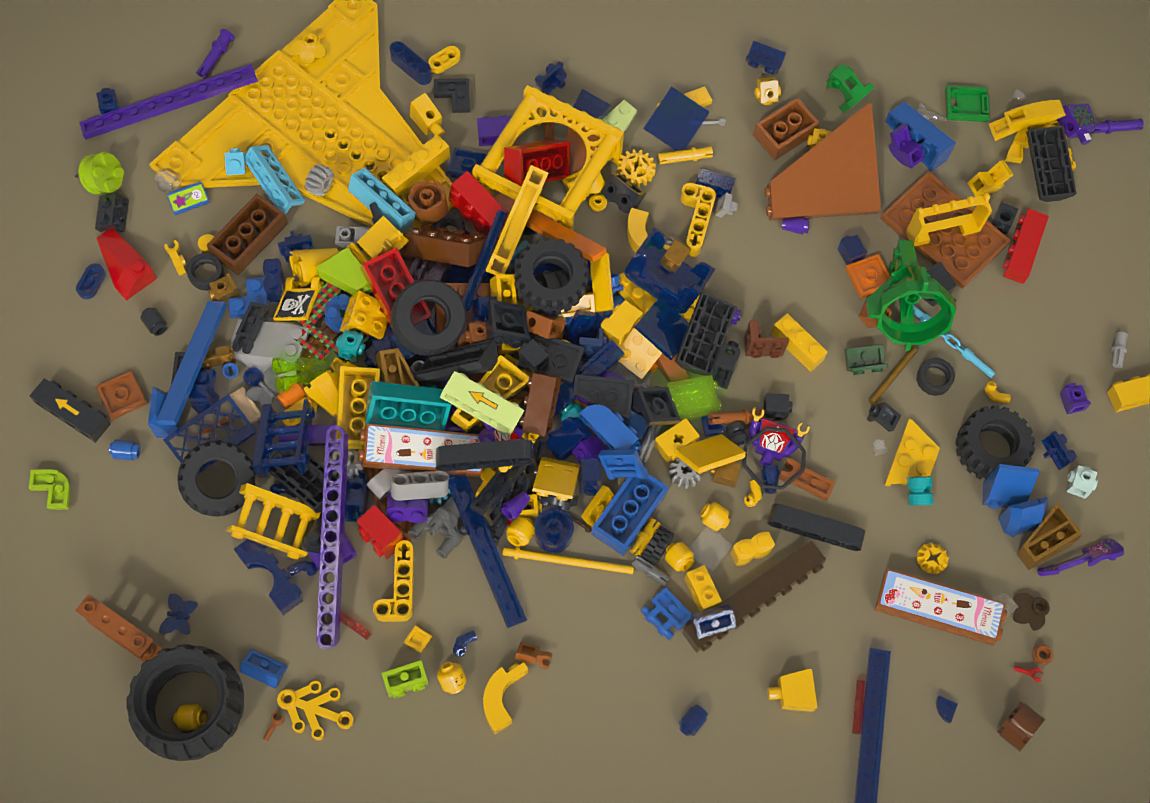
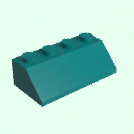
(406, 406)

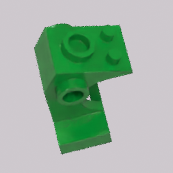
(853, 95)

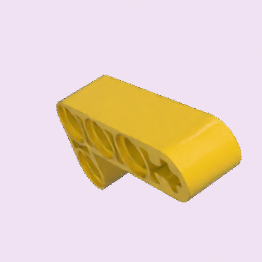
(700, 222)
(399, 581)

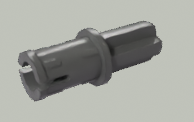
(651, 570)

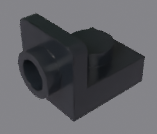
(884, 415)

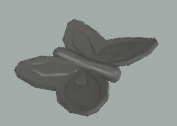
(267, 391)

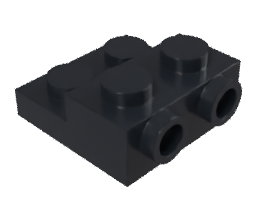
(507, 323)
(656, 405)

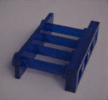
(267, 432)

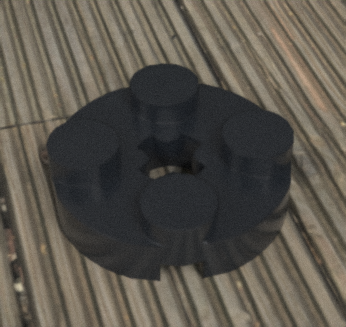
(564, 505)

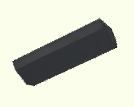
(1051, 163)
(705, 335)
(465, 359)
(306, 485)

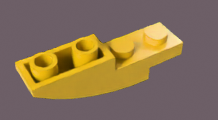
(1028, 115)

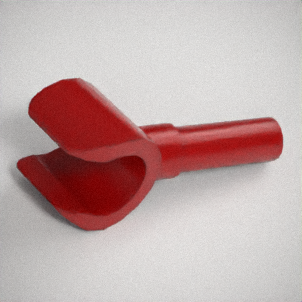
(1029, 672)

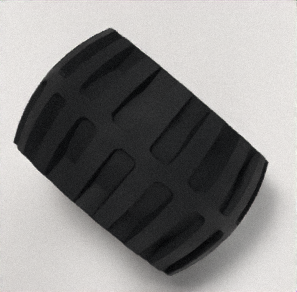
(153, 677)

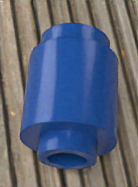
(124, 450)

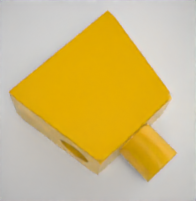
(426, 115)
(795, 691)

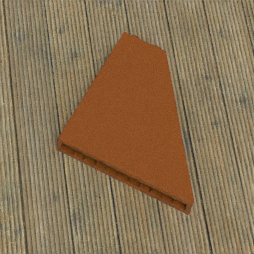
(832, 177)

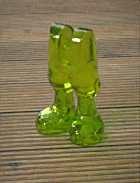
(302, 364)

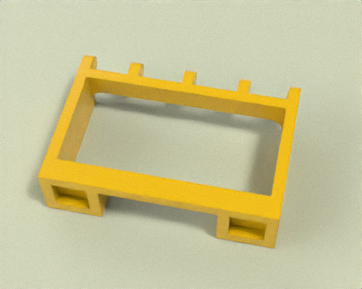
(971, 223)

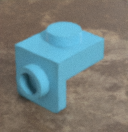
(235, 162)

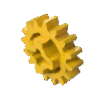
(645, 169)

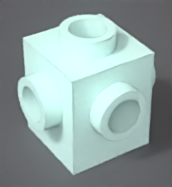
(1082, 481)

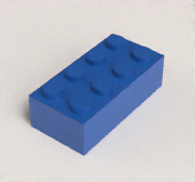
(629, 512)

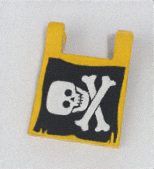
(295, 302)

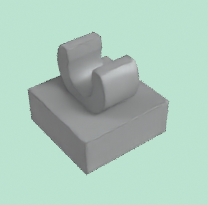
(725, 206)

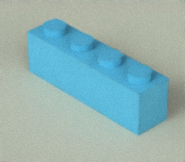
(371, 190)

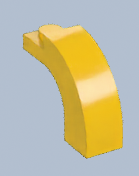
(636, 229)
(492, 701)

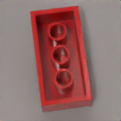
(547, 155)
(475, 203)
(387, 278)

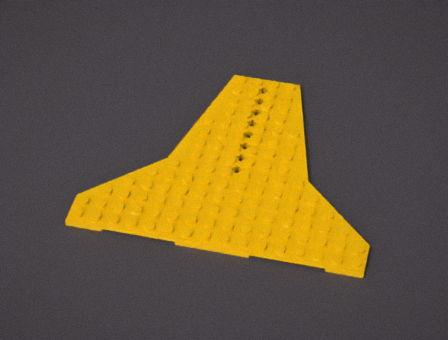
(298, 107)

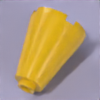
(304, 263)

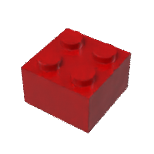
(379, 531)

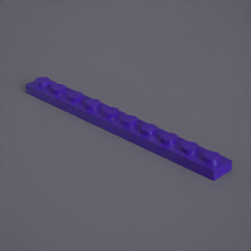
(168, 101)

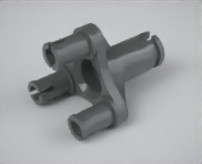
(443, 521)

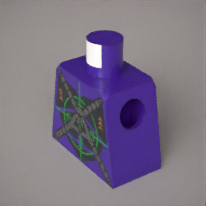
(1078, 122)

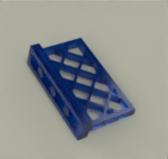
(236, 438)

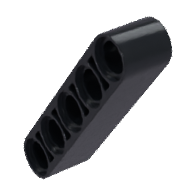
(484, 455)
(816, 527)

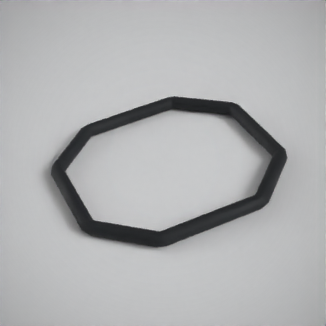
(793, 439)

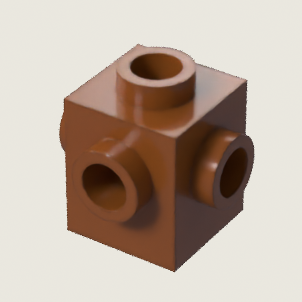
(475, 332)

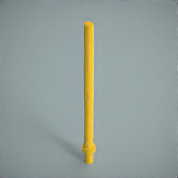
(517, 553)

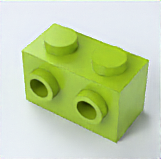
(405, 679)

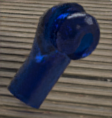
(303, 565)
(461, 643)

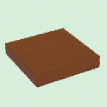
(121, 395)

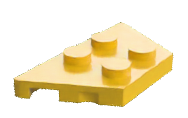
(913, 457)

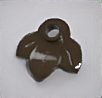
(1028, 612)

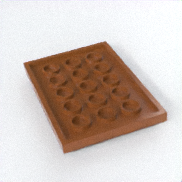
(960, 254)

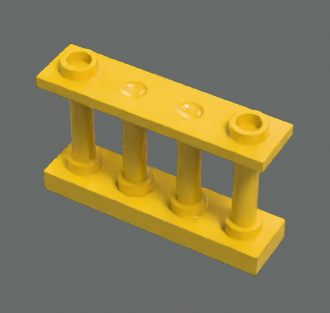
(271, 500)

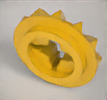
(931, 566)

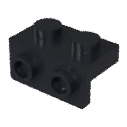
(112, 212)

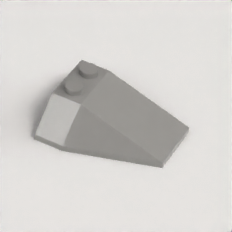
(273, 341)

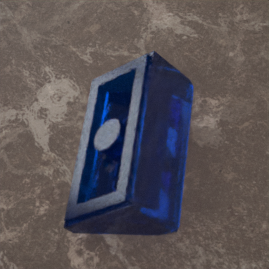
(713, 621)

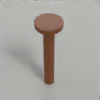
(220, 423)

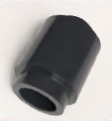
(154, 321)

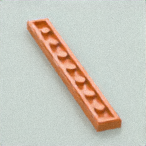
(553, 229)

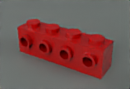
(1025, 246)

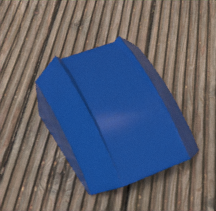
(157, 399)
(1023, 516)

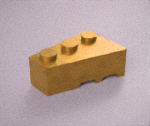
(394, 368)
(1050, 538)

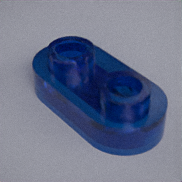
(87, 281)

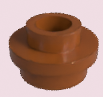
(1047, 652)

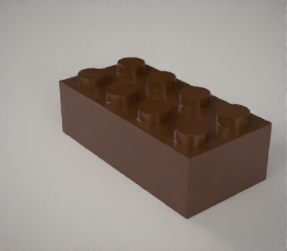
(247, 234)
(443, 245)

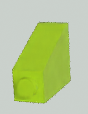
(344, 272)

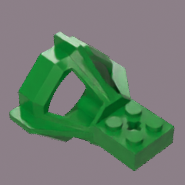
(909, 284)

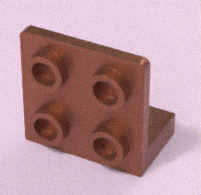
(758, 347)

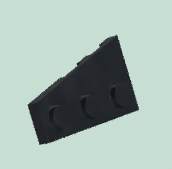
(604, 391)

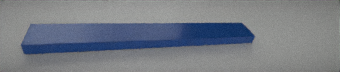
(191, 363)

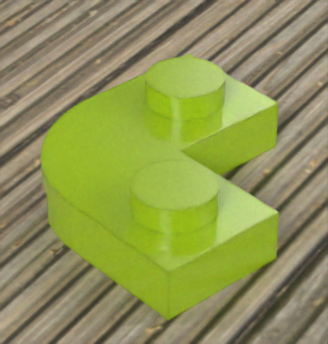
(56, 485)

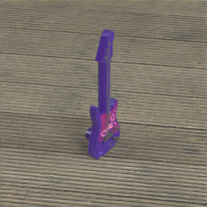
(1103, 550)

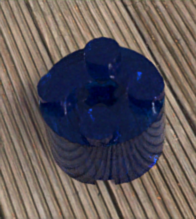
(547, 521)

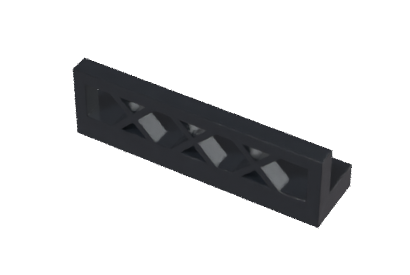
(500, 484)

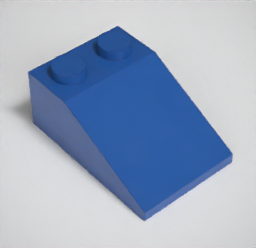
(1009, 486)

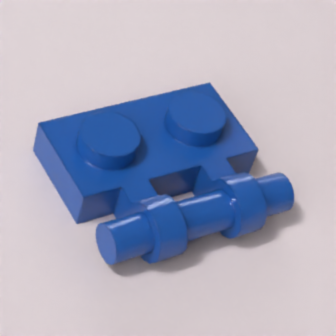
(671, 609)

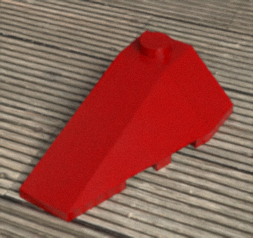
(125, 265)

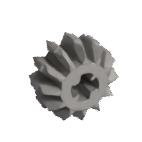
(319, 180)
(686, 479)

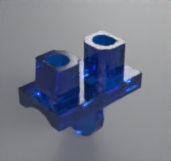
(554, 78)
(294, 242)
(1057, 450)

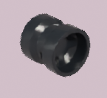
(737, 433)

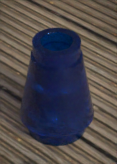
(770, 476)

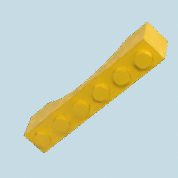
(516, 221)

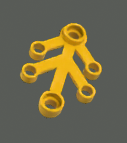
(312, 707)

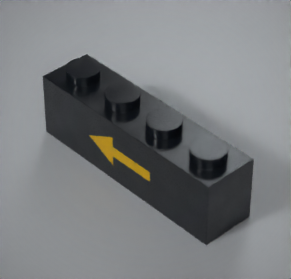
(70, 410)

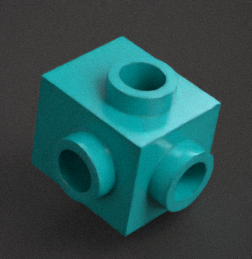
(350, 345)

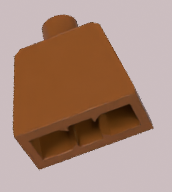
(545, 325)

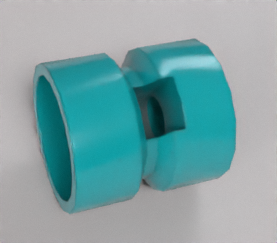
(920, 490)

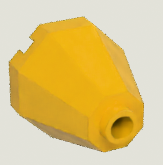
(325, 391)

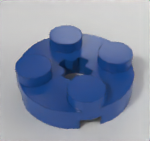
(332, 311)

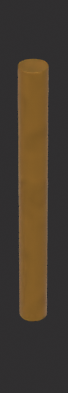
(892, 376)

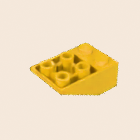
(556, 478)

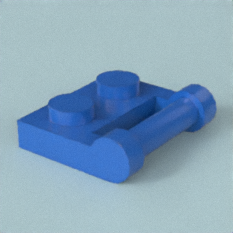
(622, 464)

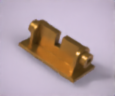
(223, 356)

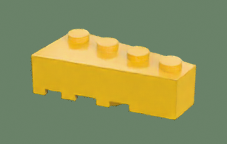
(504, 380)

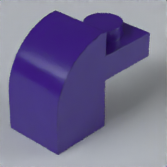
(903, 149)

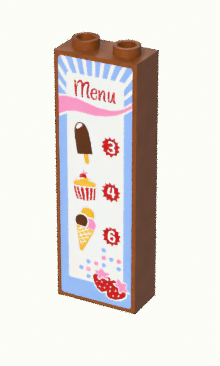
(409, 448)
(941, 607)

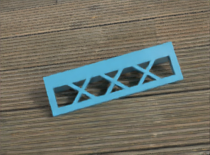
(270, 178)

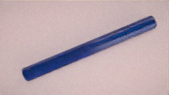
(484, 258)

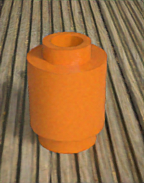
(292, 396)

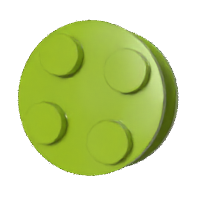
(100, 173)

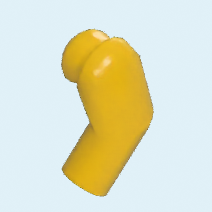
(994, 395)
(755, 494)

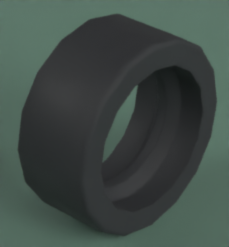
(200, 259)
(942, 365)

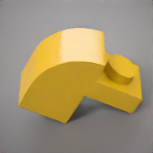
(991, 180)

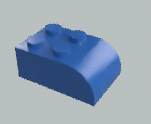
(609, 427)

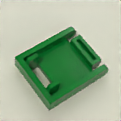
(971, 103)

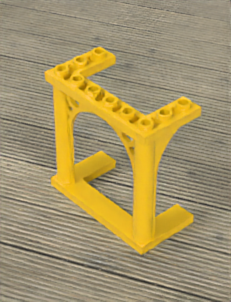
(531, 112)

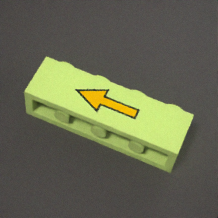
(482, 403)

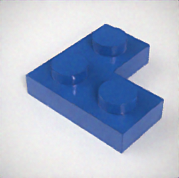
(255, 294)

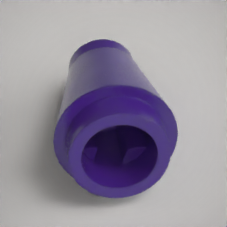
(797, 225)
(515, 506)

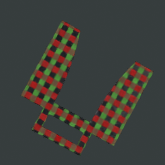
(324, 295)

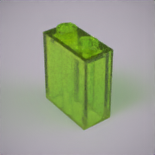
(695, 397)

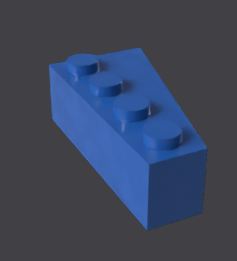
(934, 142)

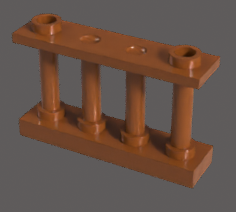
(118, 629)

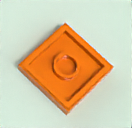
(867, 275)

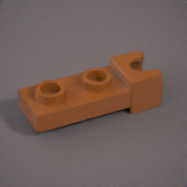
(808, 480)

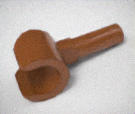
(274, 724)

